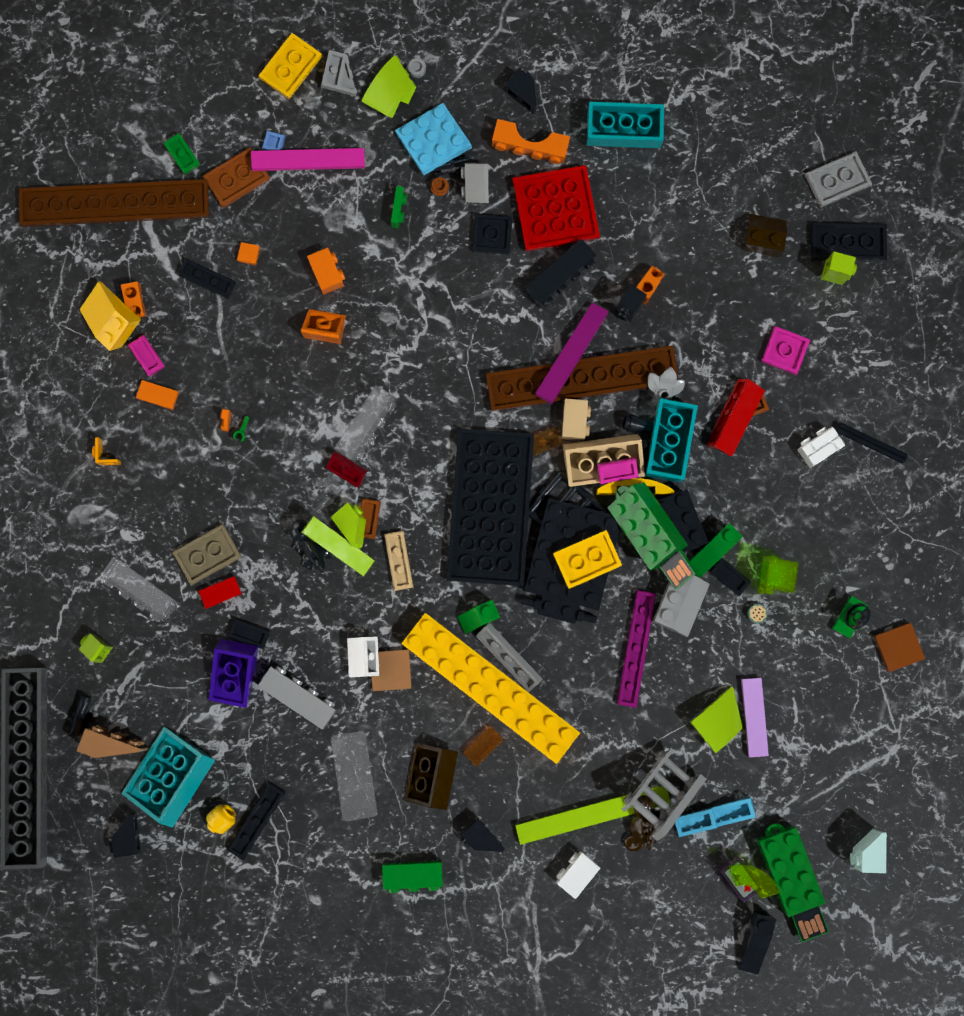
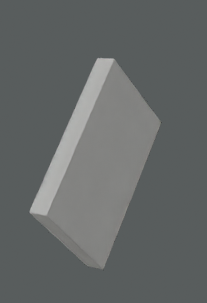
(838, 179)

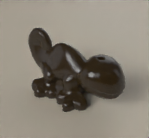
(641, 828)

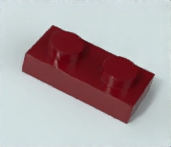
(346, 469)

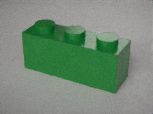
(412, 876)

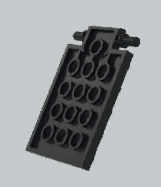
(562, 527)

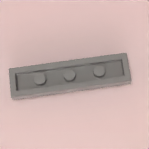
(509, 657)

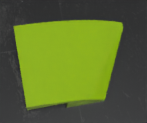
(389, 88)
(719, 721)

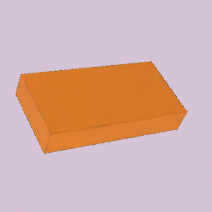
(157, 395)

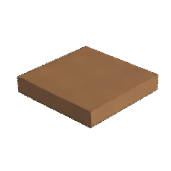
(393, 671)

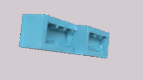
(715, 816)

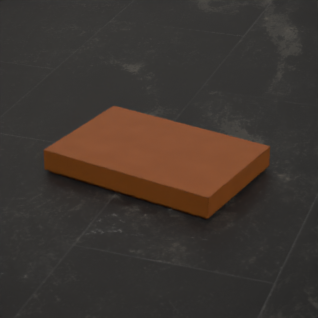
(235, 178)

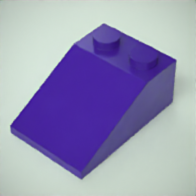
(233, 672)

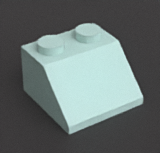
(870, 853)

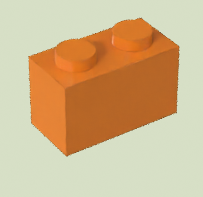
(325, 270)

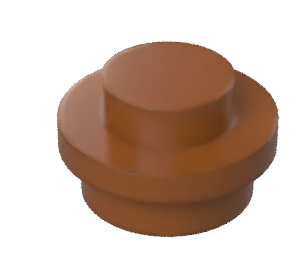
(439, 186)

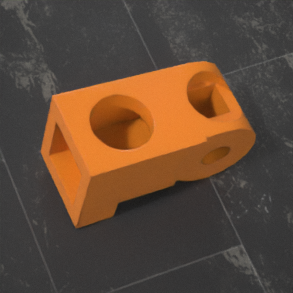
(650, 282)
(133, 298)

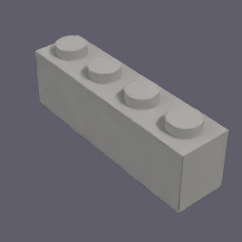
(297, 697)

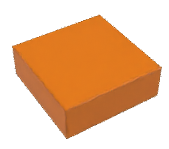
(248, 253)

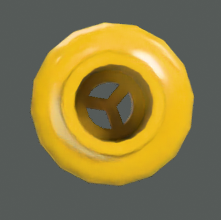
(221, 819)

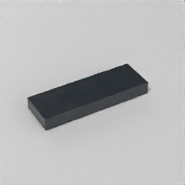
(206, 278)

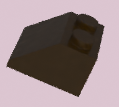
(765, 235)

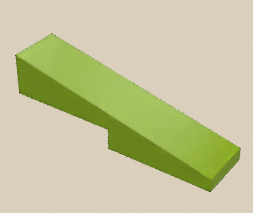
(337, 546)

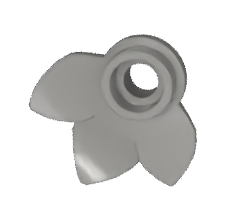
(665, 383)

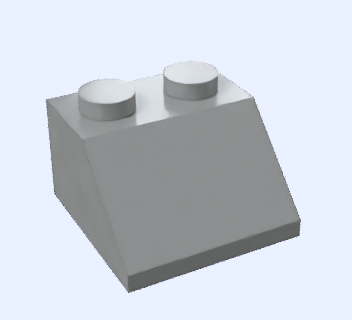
(475, 182)

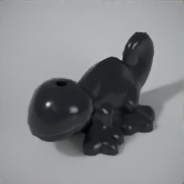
(312, 552)

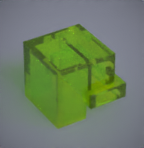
(777, 576)

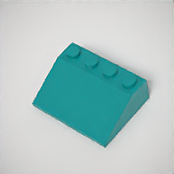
(168, 777)

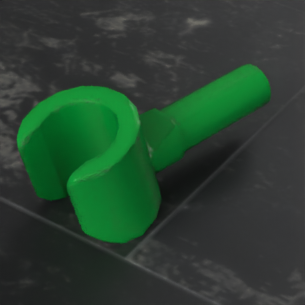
(242, 429)

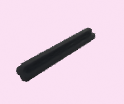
(872, 443)

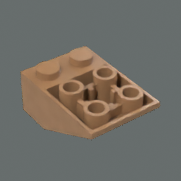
(99, 743)

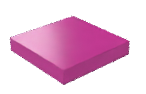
(785, 350)

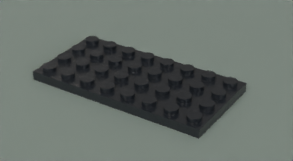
(490, 507)

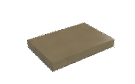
(207, 554)

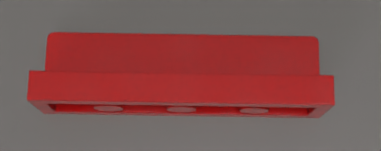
(735, 416)

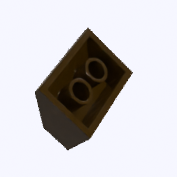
(431, 776)

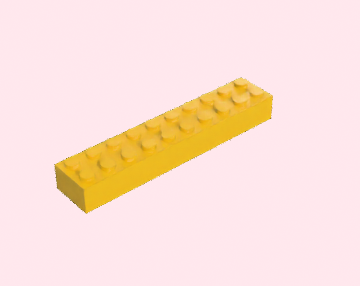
(491, 688)

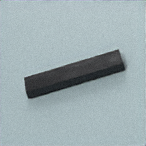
(256, 821)

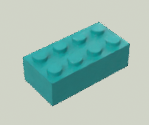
(625, 125)
(671, 440)

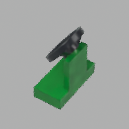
(852, 618)

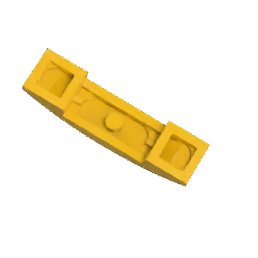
(658, 488)

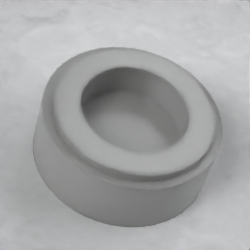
(416, 67)

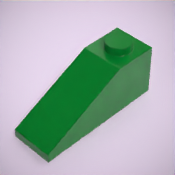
(715, 549)

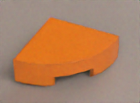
(226, 418)

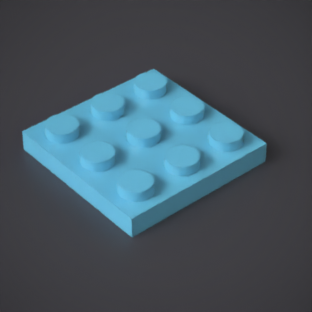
(433, 139)

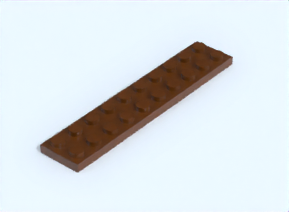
(114, 203)
(589, 378)

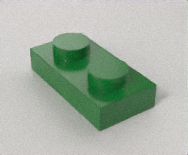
(182, 154)
(399, 201)

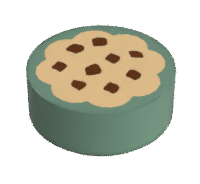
(757, 613)

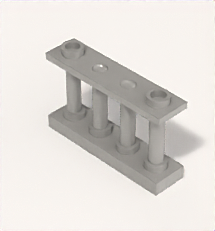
(671, 811)

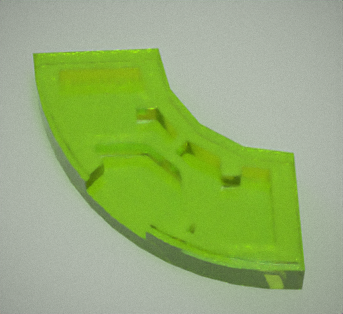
(754, 878)

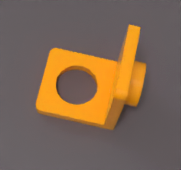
(97, 454)

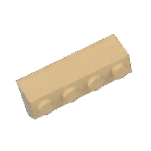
(583, 457)

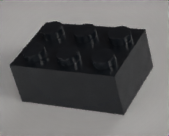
(685, 518)

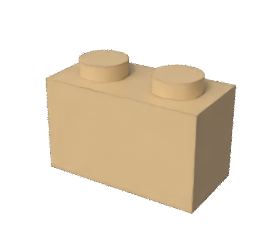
(574, 420)

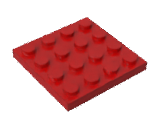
(556, 208)

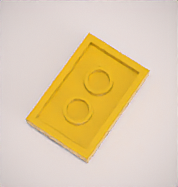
(290, 66)
(587, 559)

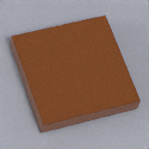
(899, 647)

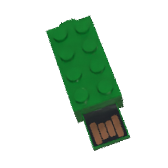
(652, 532)
(795, 879)

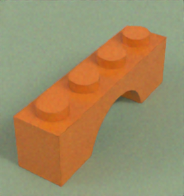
(552, 148)

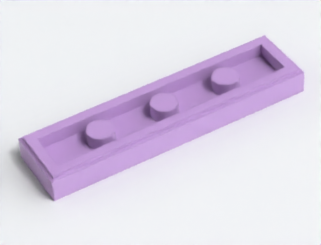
(754, 717)

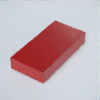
(220, 592)

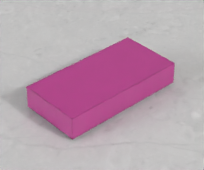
(146, 355)
(617, 470)

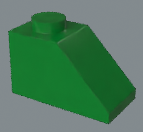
(478, 616)

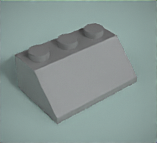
(680, 606)

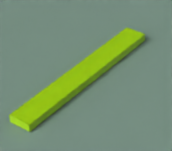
(579, 817)

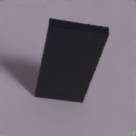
(859, 240)

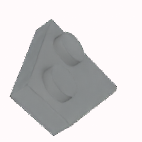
(338, 74)

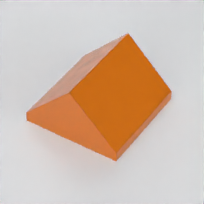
(323, 326)

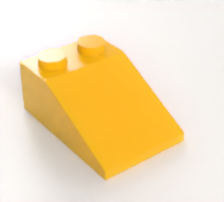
(108, 317)

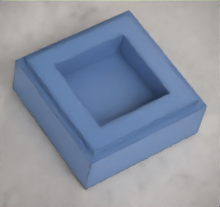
(273, 141)

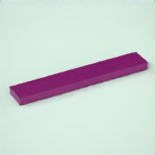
(571, 353)
(636, 649)

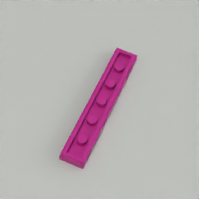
(307, 159)

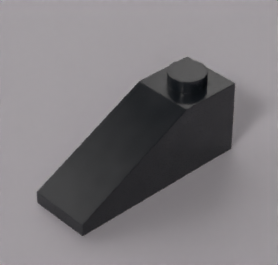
(757, 942)

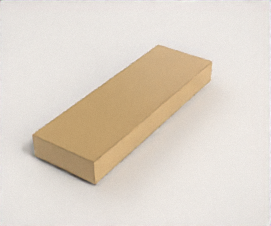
(398, 560)

